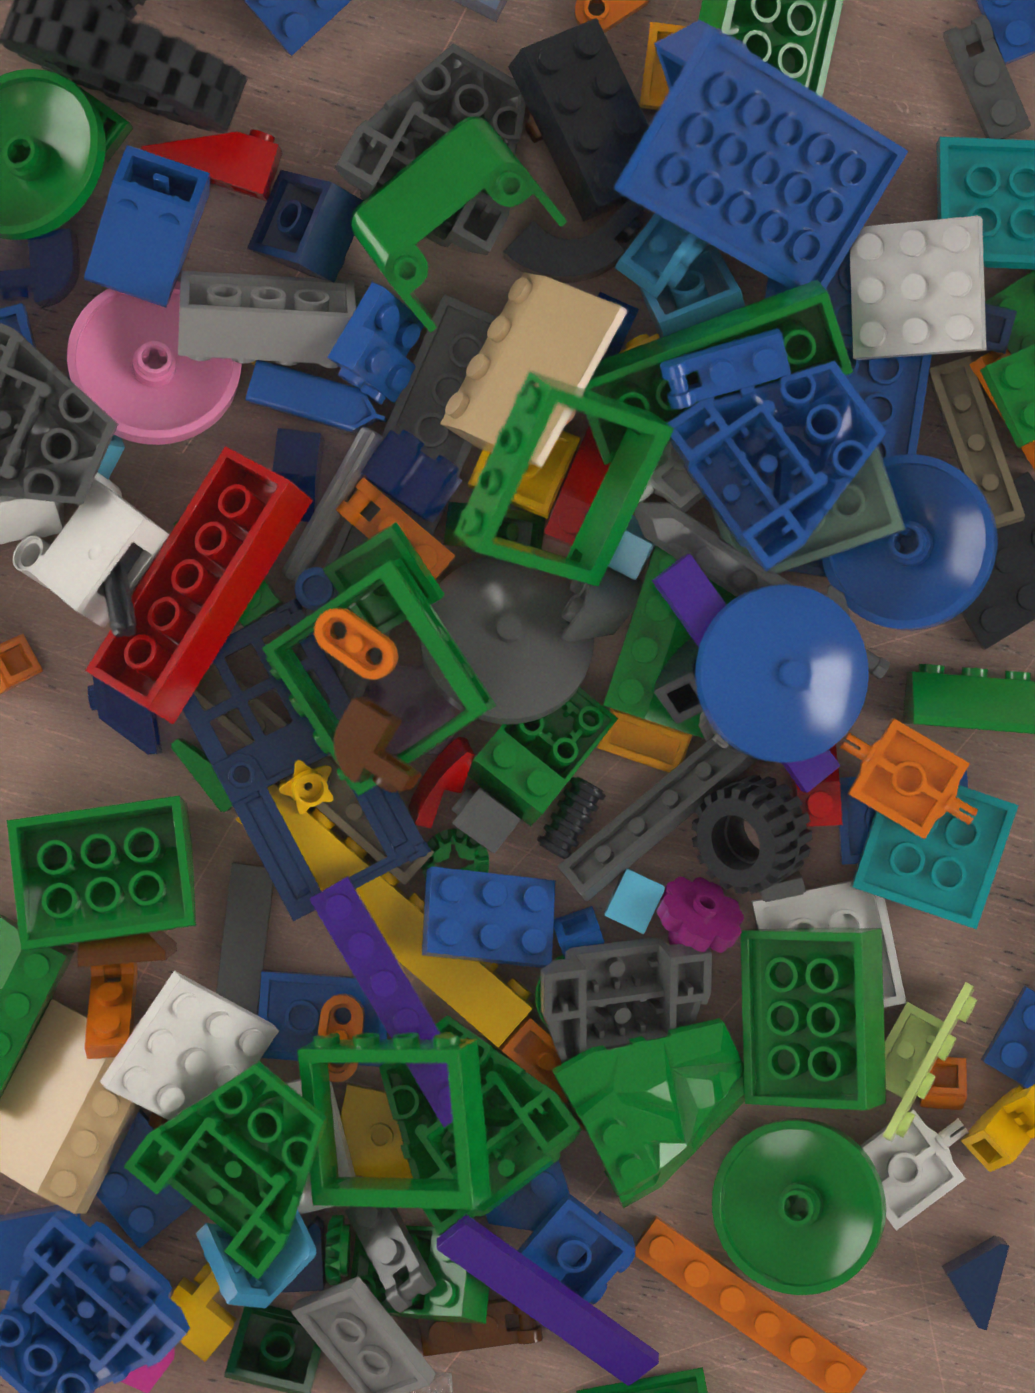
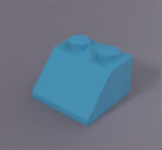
(701, 295)

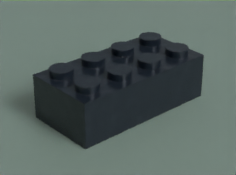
(582, 112)

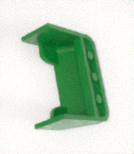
(431, 191)

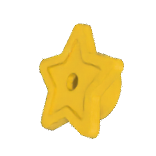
(308, 797)

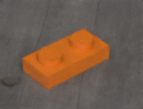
(534, 1052)

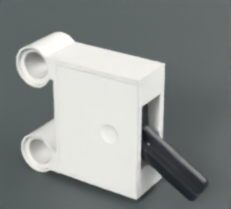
(96, 557)

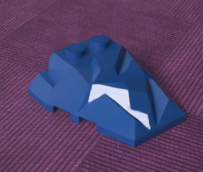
(777, 456)
(84, 1311)

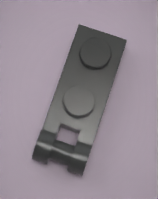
(987, 80)
(392, 1253)

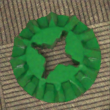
(466, 848)
(337, 1250)

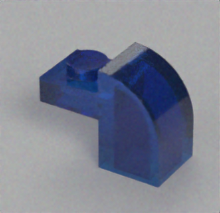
(52, 270)

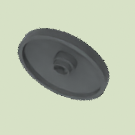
(511, 635)

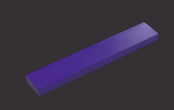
(696, 605)
(547, 1300)

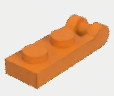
(430, 550)
(110, 1009)

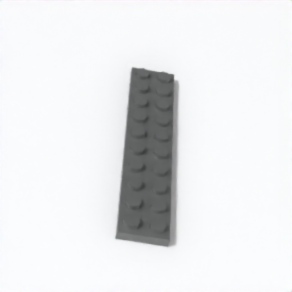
(419, 410)

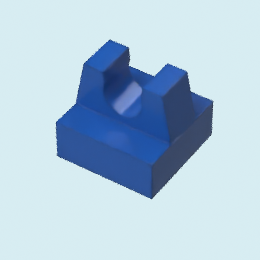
(578, 929)

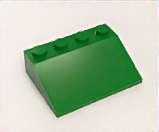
(784, 33)
(647, 646)
(102, 872)
(813, 1017)

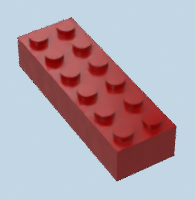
(201, 583)

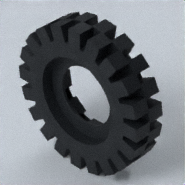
(125, 61)

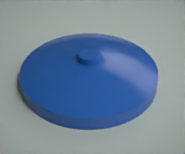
(934, 564)
(782, 673)

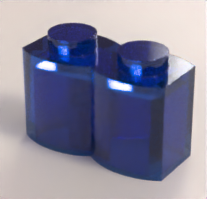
(412, 476)

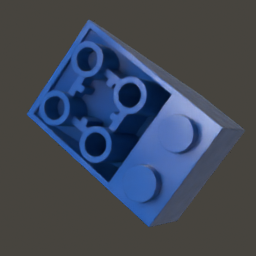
(147, 226)

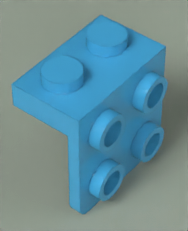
(660, 255)
(237, 1283)

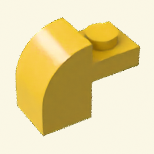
(1003, 1129)
(206, 1318)

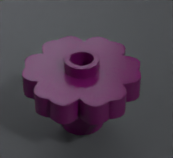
(699, 915)

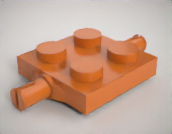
(908, 778)

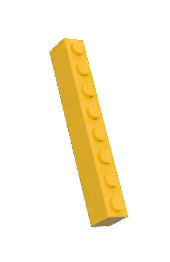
(465, 985)

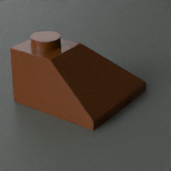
(126, 949)

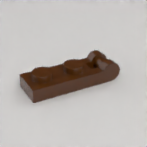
(452, 1337)

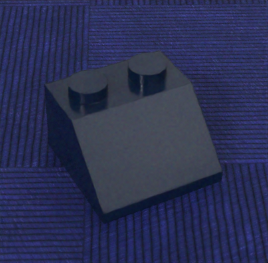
(306, 225)

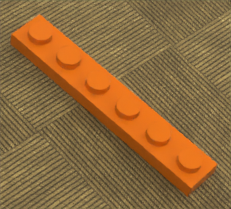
(748, 1308)

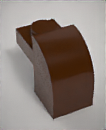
(362, 746)

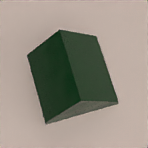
(273, 1351)

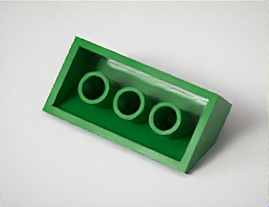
(970, 699)
(26, 990)

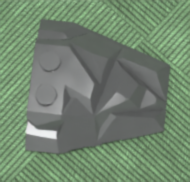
(409, 123)
(48, 427)
(622, 993)

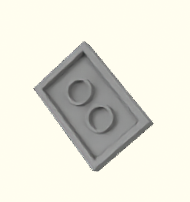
(363, 1340)

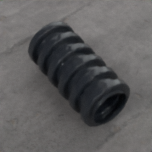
(571, 817)

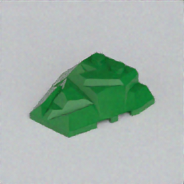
(654, 1101)
(522, 1120)
(239, 1161)

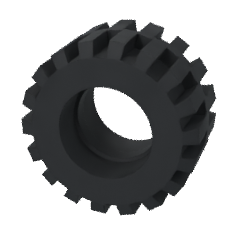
(775, 820)

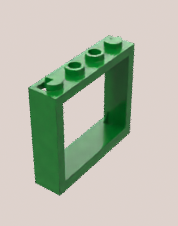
(613, 503)
(310, 703)
(462, 1057)

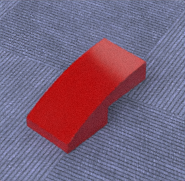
(445, 773)

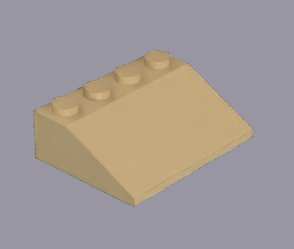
(540, 330)
(59, 1117)

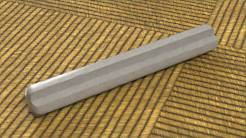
(325, 515)

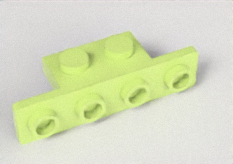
(912, 1052)

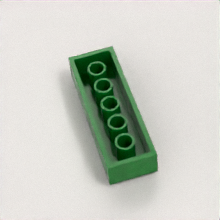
(636, 378)

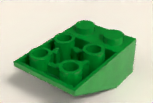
(535, 759)
(456, 1294)

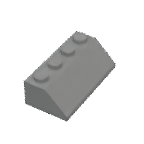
(262, 317)

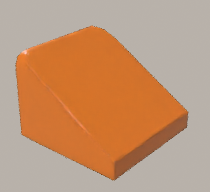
(17, 663)
(950, 1085)

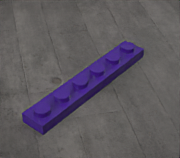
(383, 983)

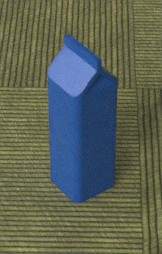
(311, 398)

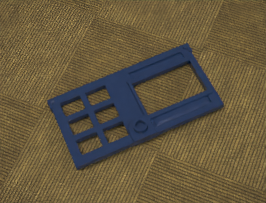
(272, 758)

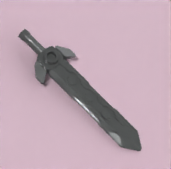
(720, 561)

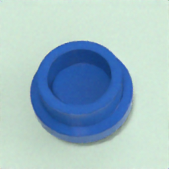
(314, 589)

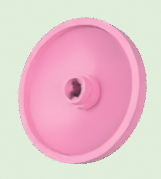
(130, 366)

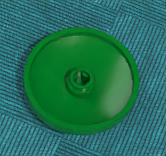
(47, 152)
(798, 1206)

